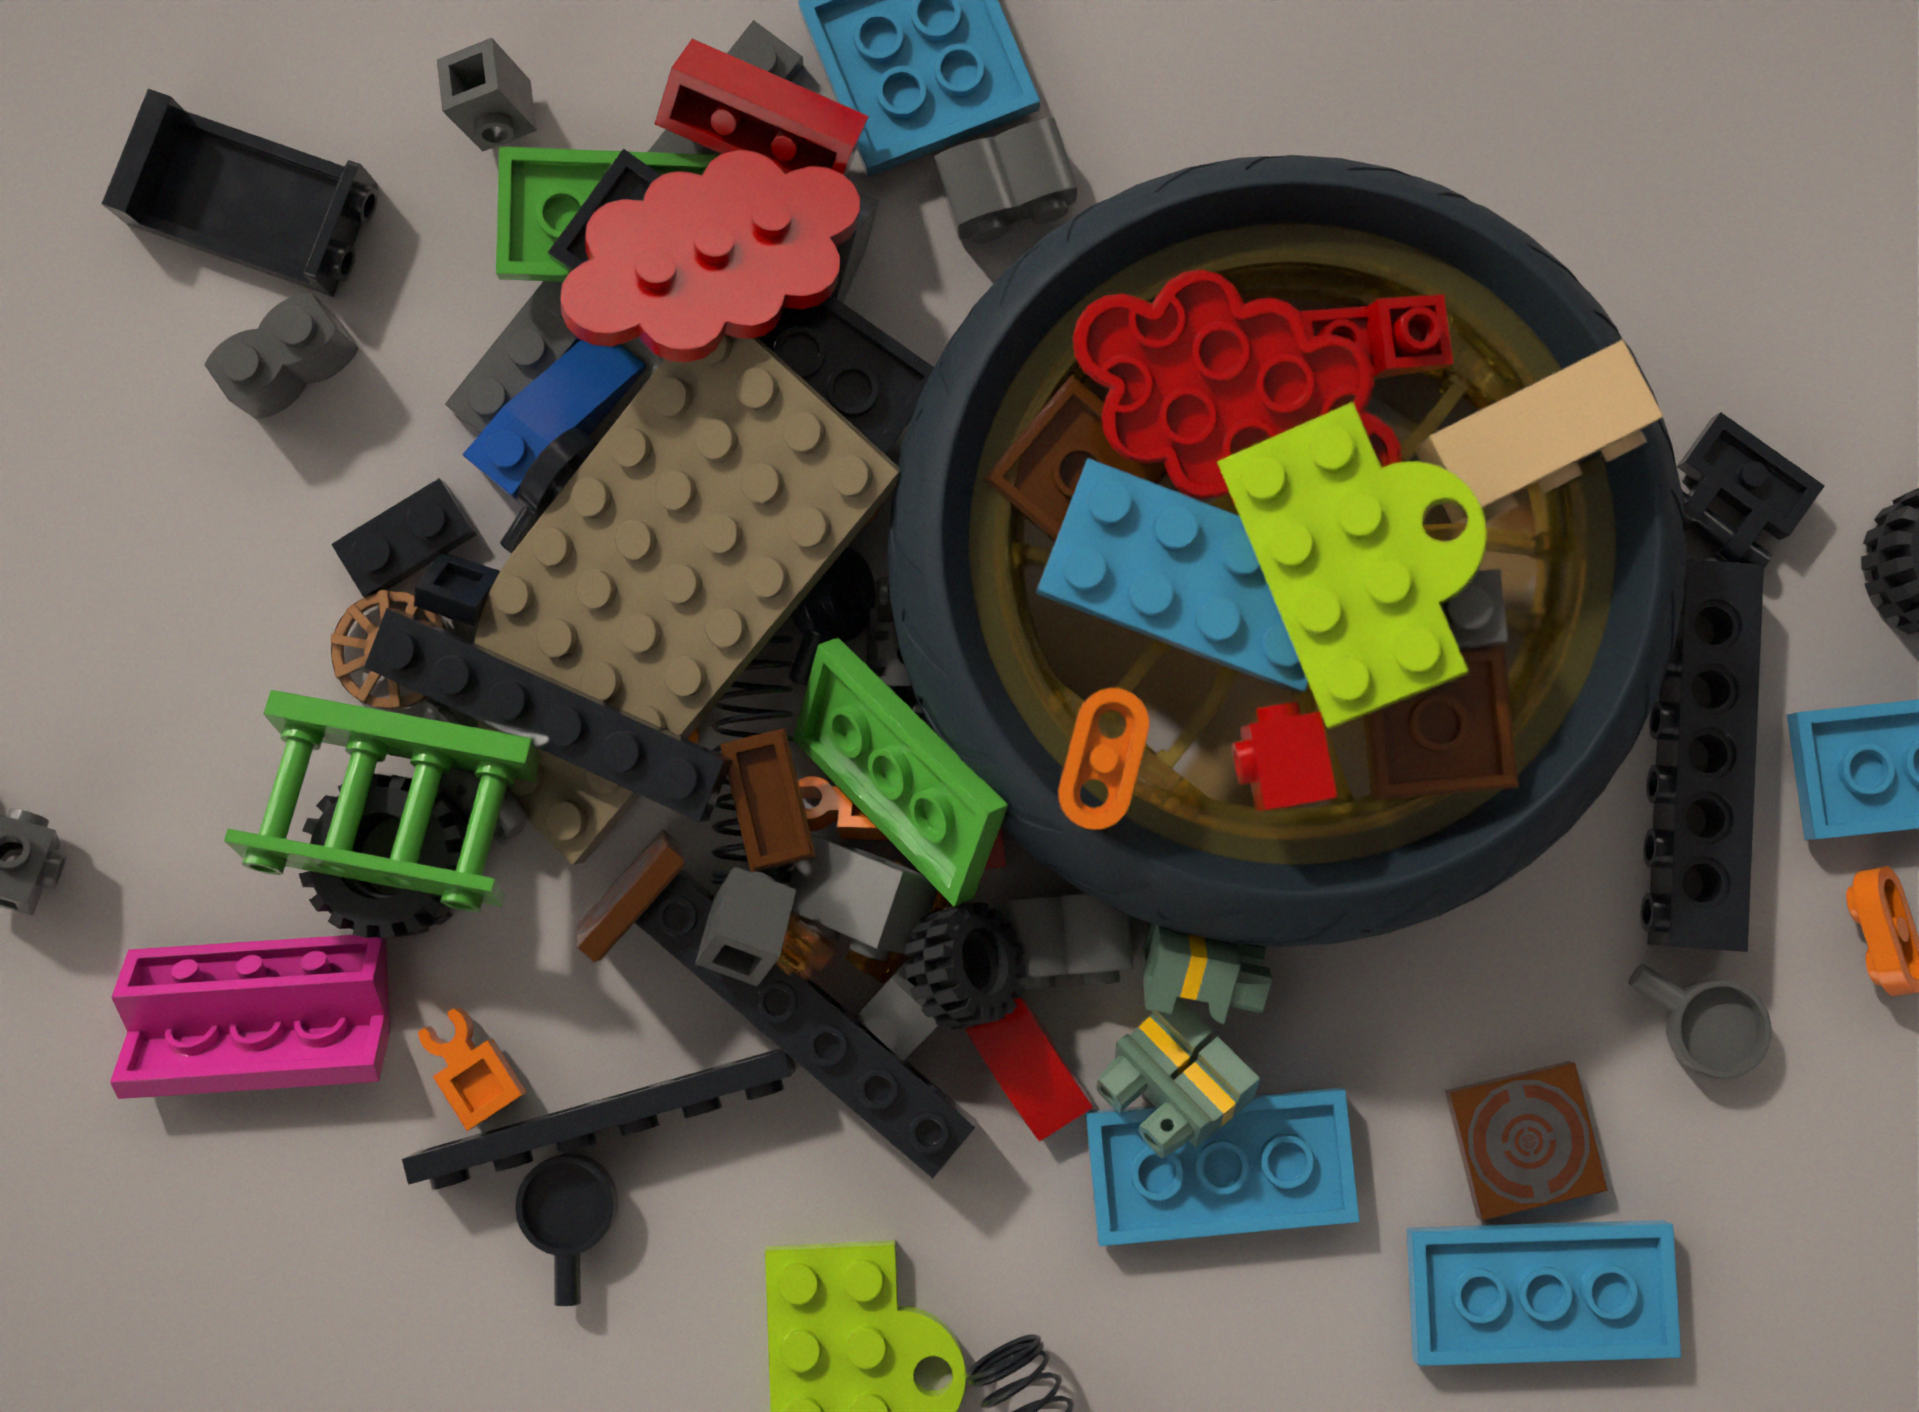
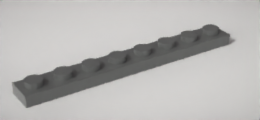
(538, 330)

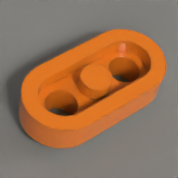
(1103, 759)
(1888, 926)

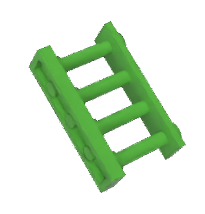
(368, 738)

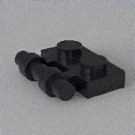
(1752, 480)

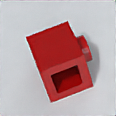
(1284, 758)

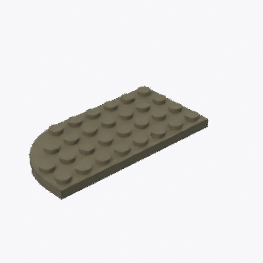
(678, 557)

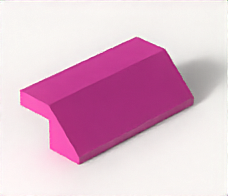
(252, 1016)

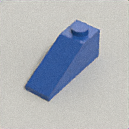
(567, 395)

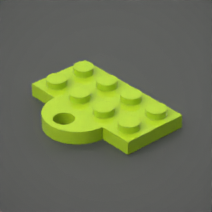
(1354, 561)
(843, 1337)

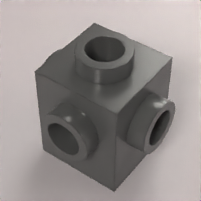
(39, 862)

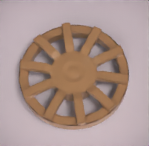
(340, 640)

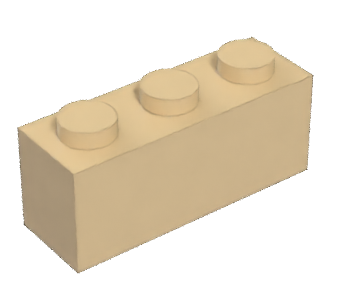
(1546, 431)

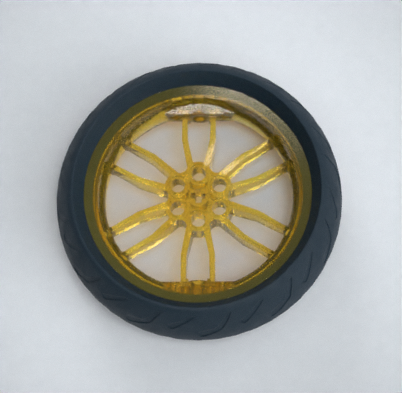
(1358, 866)

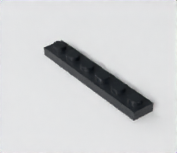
(549, 712)
(575, 1126)

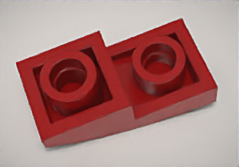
(1395, 333)
(1031, 1070)

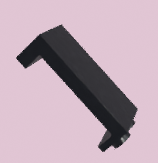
(240, 196)

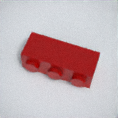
(745, 108)

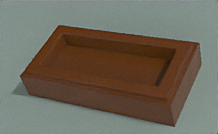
(768, 800)

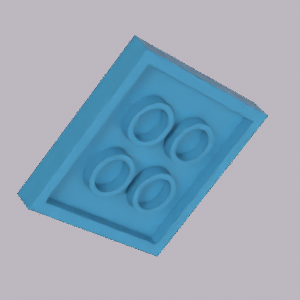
(919, 71)

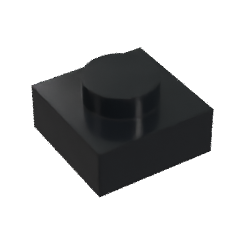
(455, 588)

